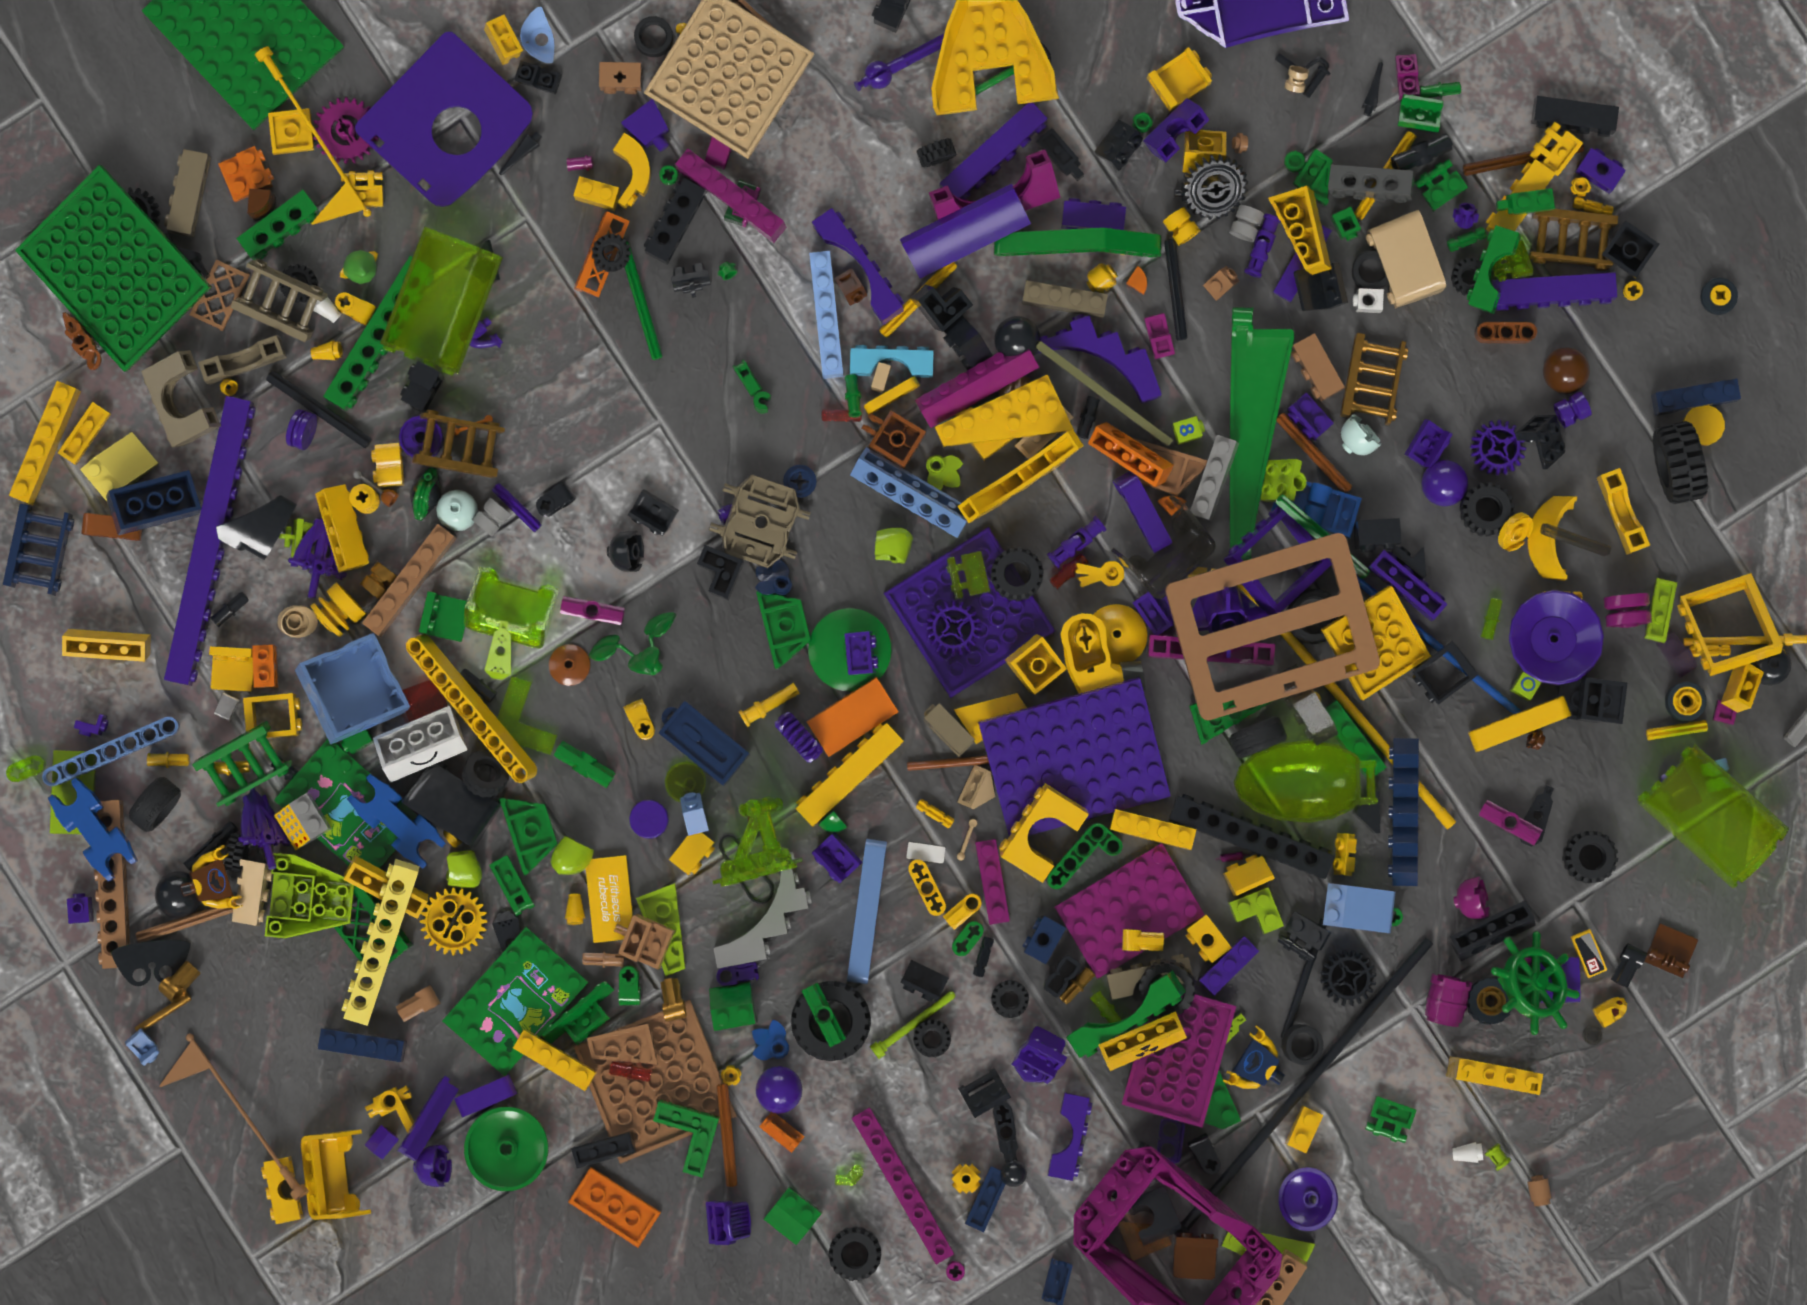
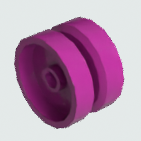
(1627, 608)

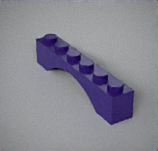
(833, 232)

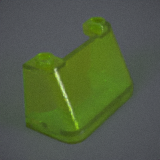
(525, 609)

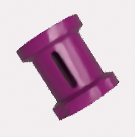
(959, 1275)

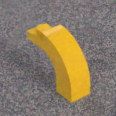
(633, 153)

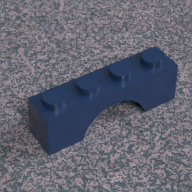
(1696, 396)
(362, 1045)

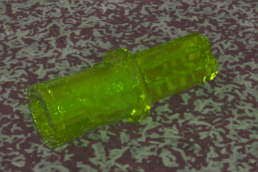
(1491, 618)

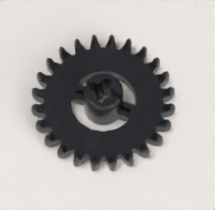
(1214, 187)

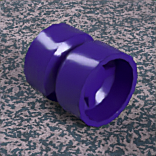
(1575, 408)

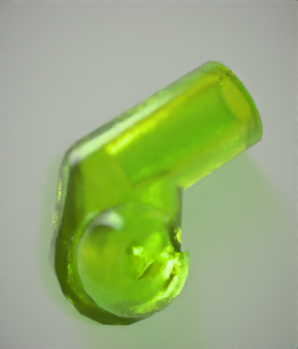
(851, 1178)

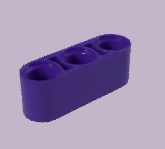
(485, 1096)

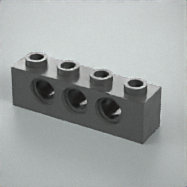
(1362, 175)

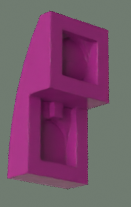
(1159, 335)

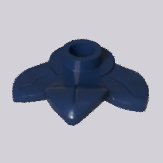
(771, 577)

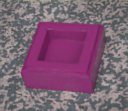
(1724, 714)

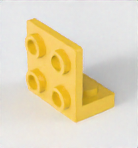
(231, 669)

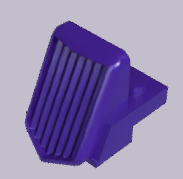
(1040, 1056)
(727, 1221)

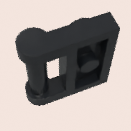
(987, 1097)

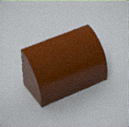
(260, 203)

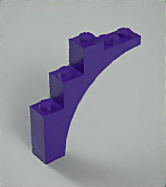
(1133, 366)

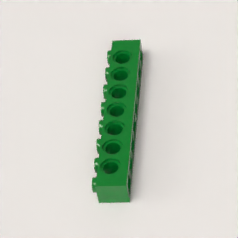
(366, 340)

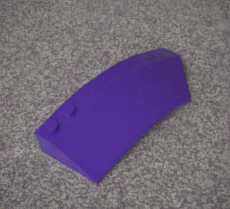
(1248, 20)

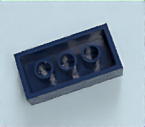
(153, 502)

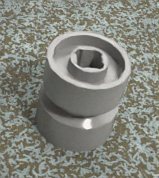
(1246, 224)
(491, 517)

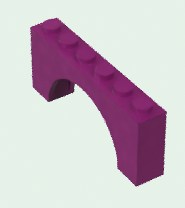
(1033, 188)

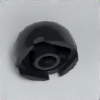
(626, 551)
(1775, 668)

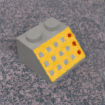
(302, 821)

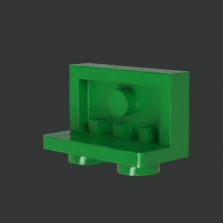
(1420, 113)

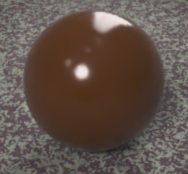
(1566, 370)

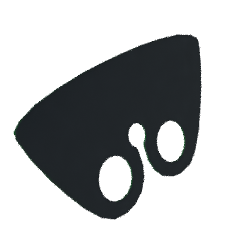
(139, 955)

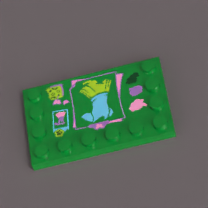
(330, 779)
(518, 992)

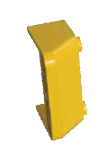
(327, 1176)

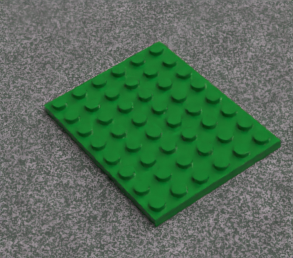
(226, 34)
(113, 268)

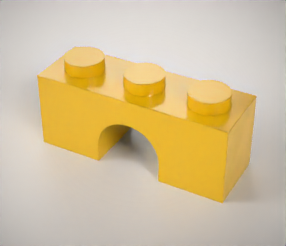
(282, 1208)

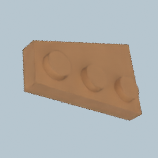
(625, 1045)

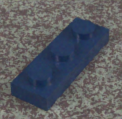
(986, 1200)

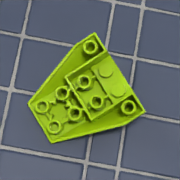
(306, 898)

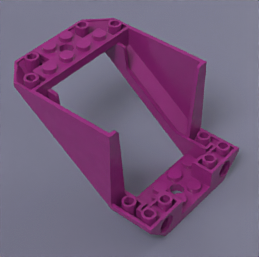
(1130, 1177)

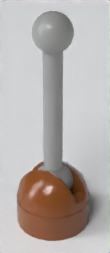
(388, 496)

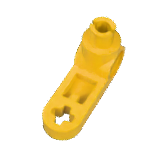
(380, 1107)

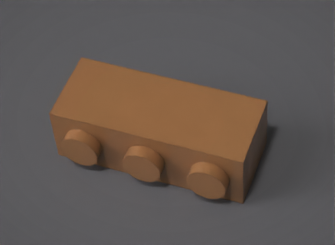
(1317, 368)

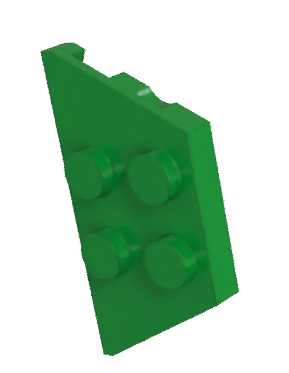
(784, 626)
(530, 831)

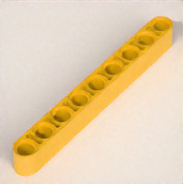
(480, 712)

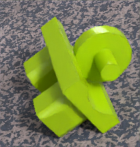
(299, 529)

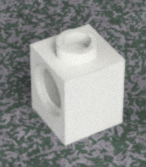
(1375, 294)

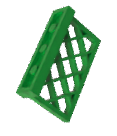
(369, 902)

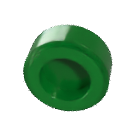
(1294, 161)

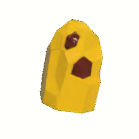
(1610, 1011)

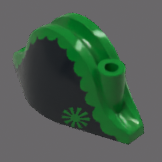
(425, 493)

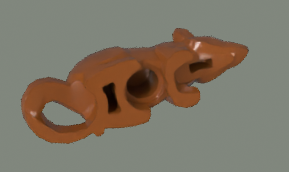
(82, 342)

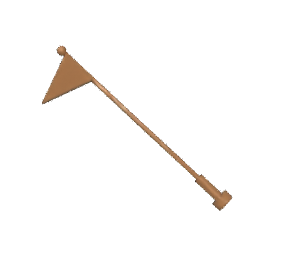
(195, 1061)

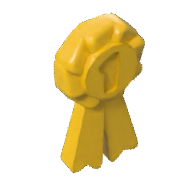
(1110, 573)

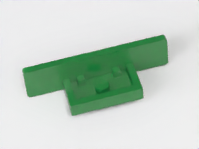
(582, 1018)

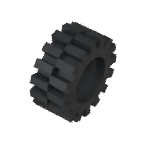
(936, 152)
(602, 262)
(303, 271)
(1457, 274)
(236, 852)
(1019, 1008)
(926, 1026)

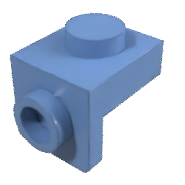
(143, 1047)

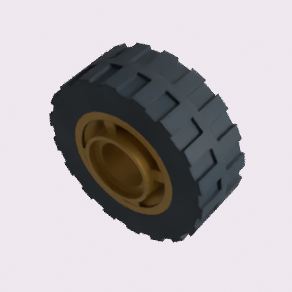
(1476, 1001)

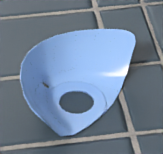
(532, 26)

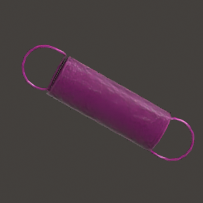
(1232, 856)

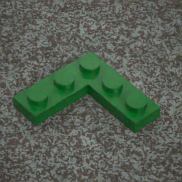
(699, 1123)

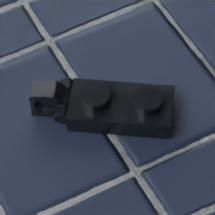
(1060, 154)

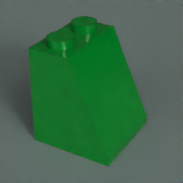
(732, 1006)

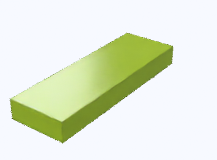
(1661, 610)

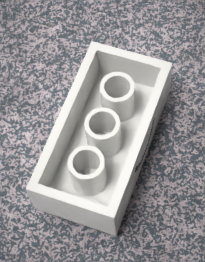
(420, 744)

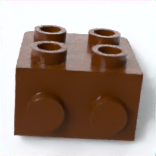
(1195, 1256)

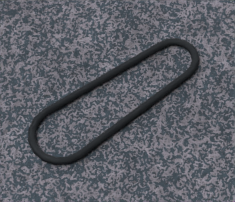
(742, 884)

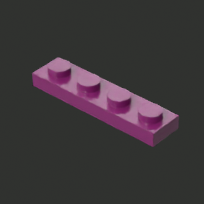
(992, 882)

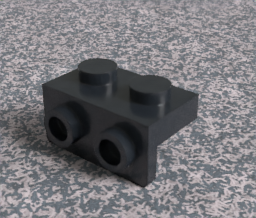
(1119, 144)
(653, 513)

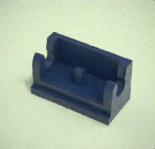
(1057, 1281)

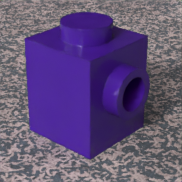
(79, 909)

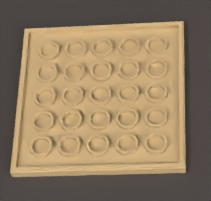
(729, 74)

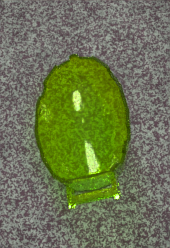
(1304, 781)

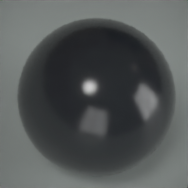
(1016, 336)
(170, 897)

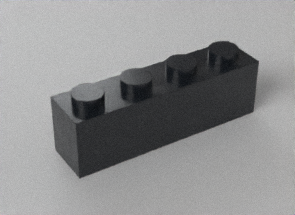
(1575, 115)

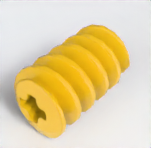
(357, 495)

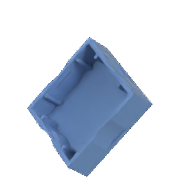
(352, 688)

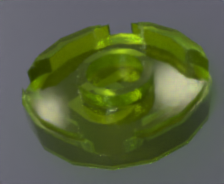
(685, 779)

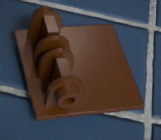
(1671, 950)

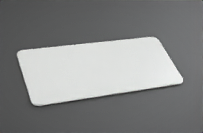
(925, 852)

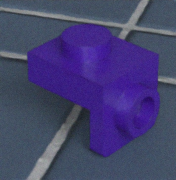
(87, 729)

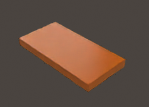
(852, 716)
(614, 1207)

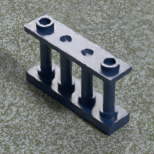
(22, 536)

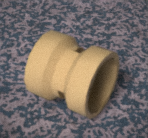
(1296, 79)

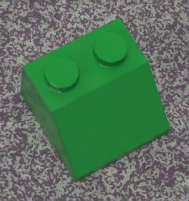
(793, 1215)

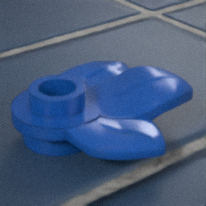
(767, 1041)

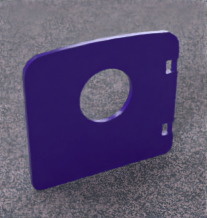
(440, 80)

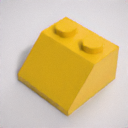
(1202, 145)
(1248, 875)

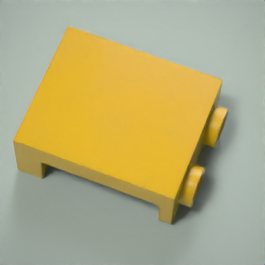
(1180, 79)

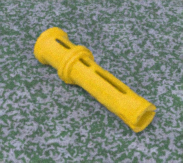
(760, 709)

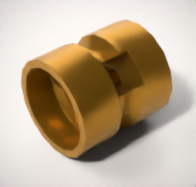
(378, 580)

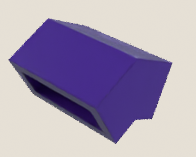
(381, 1142)

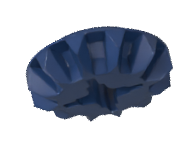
(806, 473)

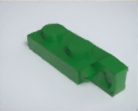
(1527, 202)

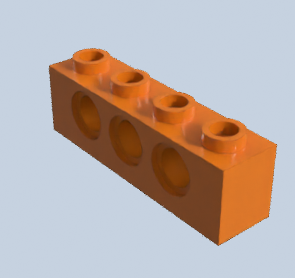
(1130, 454)

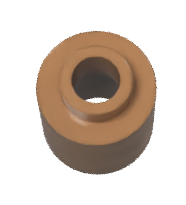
(1539, 1190)

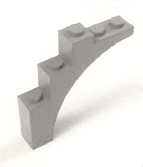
(774, 923)

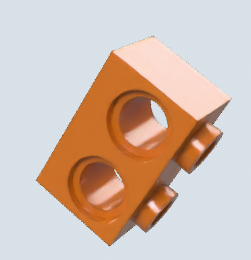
(265, 666)

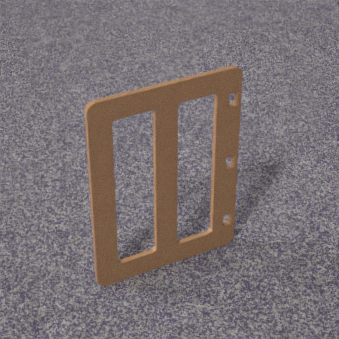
(1271, 688)

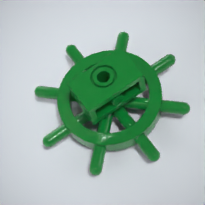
(1528, 986)

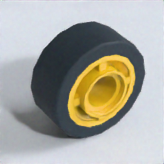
(1697, 701)

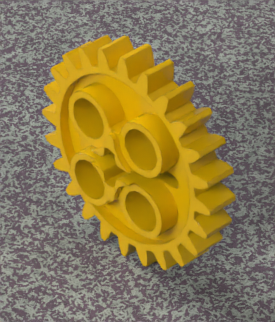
(470, 931)

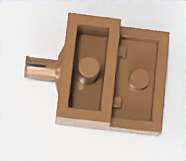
(645, 941)

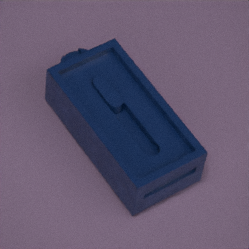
(703, 742)

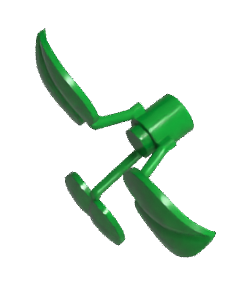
(647, 660)

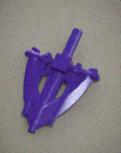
(317, 563)
(258, 806)

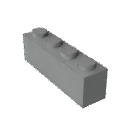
(1214, 478)

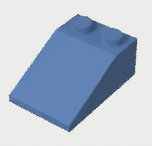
(1359, 908)

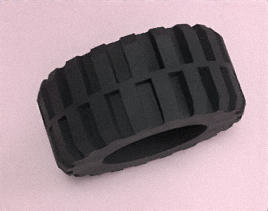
(1680, 462)
(856, 1035)

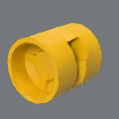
(1182, 227)

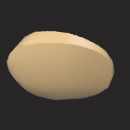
(297, 621)

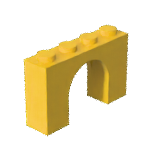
(1047, 804)

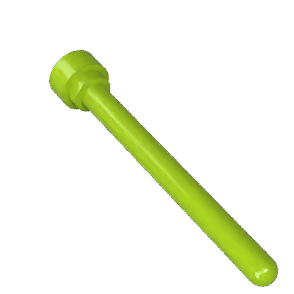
(881, 1047)

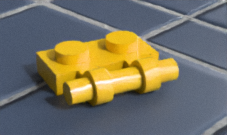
(1561, 152)
(372, 194)

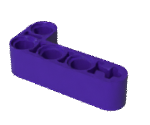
(1143, 511)

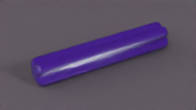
(517, 507)

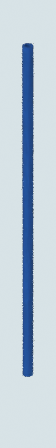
(1437, 646)

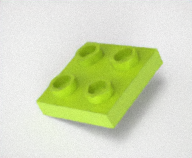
(1282, 478)

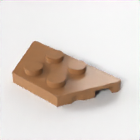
(1184, 471)

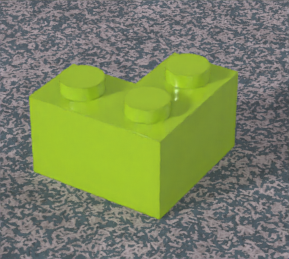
(1258, 904)

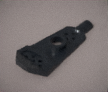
(1536, 807)
(508, 931)

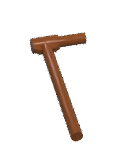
(947, 763)

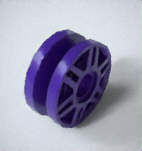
(409, 432)

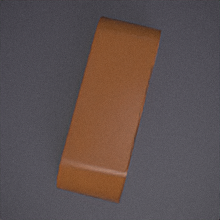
(1514, 327)
(104, 526)

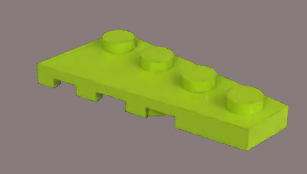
(663, 908)
(1299, 1248)

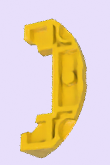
(1541, 547)

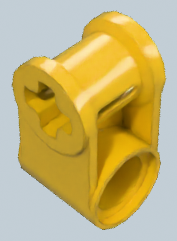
(358, 309)
(638, 716)

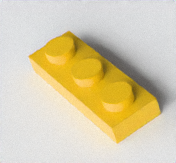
(84, 433)

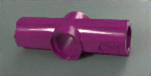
(578, 608)
(1498, 815)

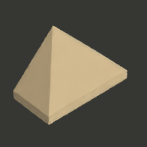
(977, 788)

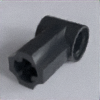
(1630, 961)

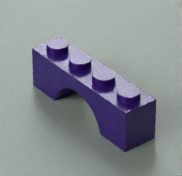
(1063, 1163)

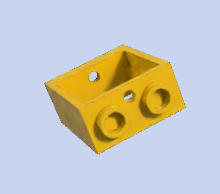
(294, 705)

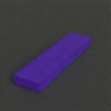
(1287, 287)

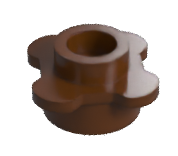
(1535, 739)

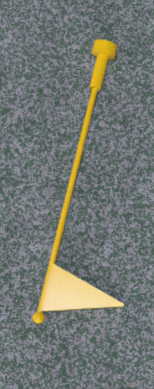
(346, 199)

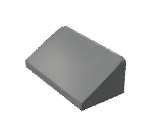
(1797, 731)

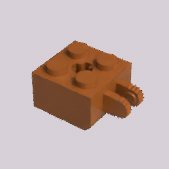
(892, 426)

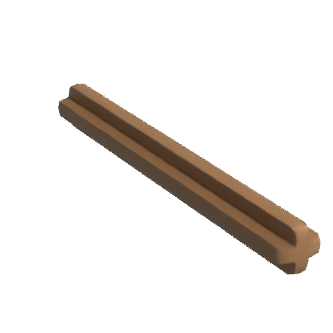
(181, 923)

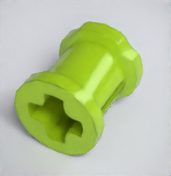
(1497, 1156)

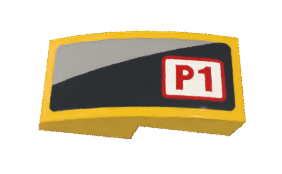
(1589, 953)

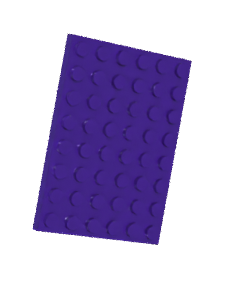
(1086, 746)

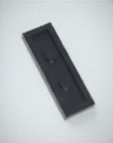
(603, 1149)

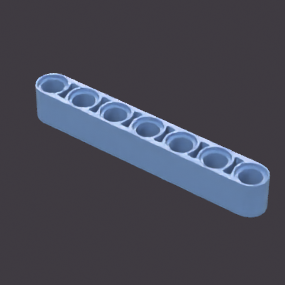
(100, 751)
(866, 911)

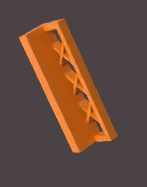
(589, 263)

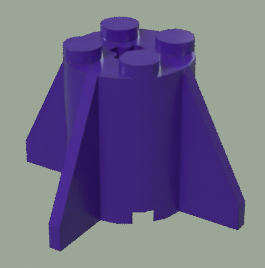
(1224, 610)

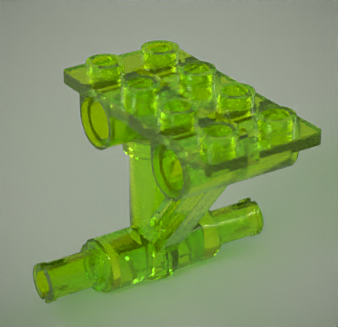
(767, 862)

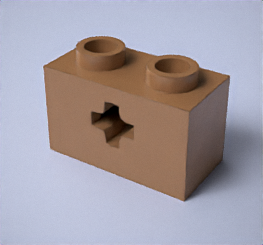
(610, 72)

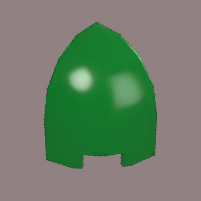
(832, 823)

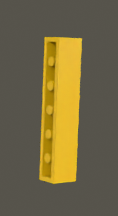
(44, 443)
(849, 774)

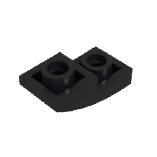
(538, 77)

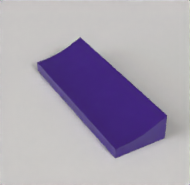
(965, 231)

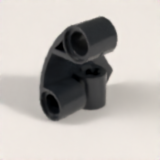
(259, 528)

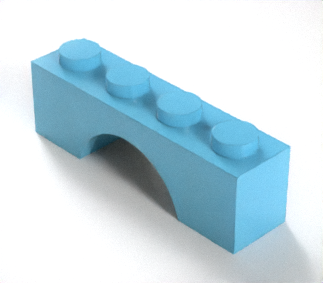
(865, 360)

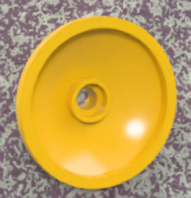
(1132, 629)

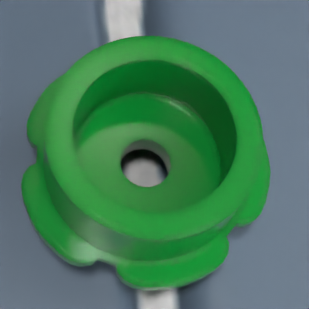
(1142, 117)
(727, 270)

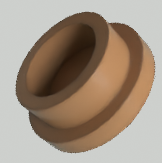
(1240, 143)

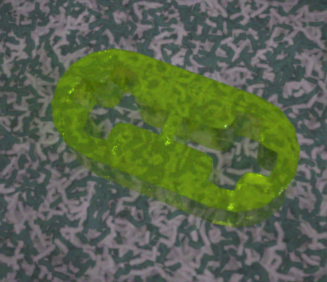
(28, 773)

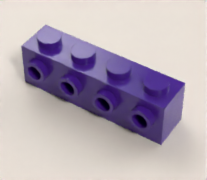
(1407, 585)

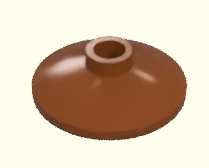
(577, 672)

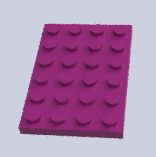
(1138, 896)
(1182, 1076)

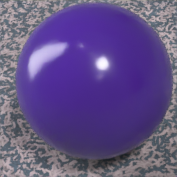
(1444, 483)
(779, 1089)

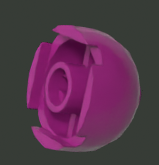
(1472, 898)

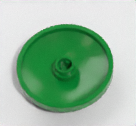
(828, 648)
(506, 1148)

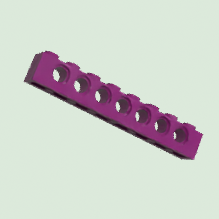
(903, 1185)

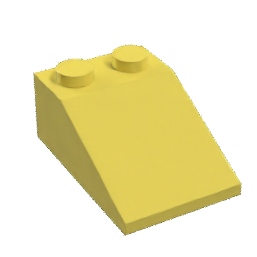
(119, 465)

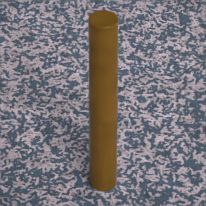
(162, 1013)

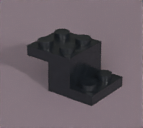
(1595, 700)

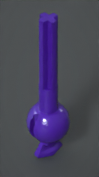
(879, 74)

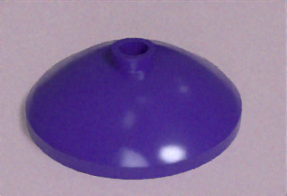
(1297, 1195)

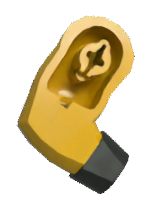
(1089, 657)

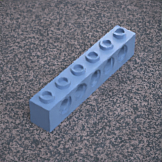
(909, 491)

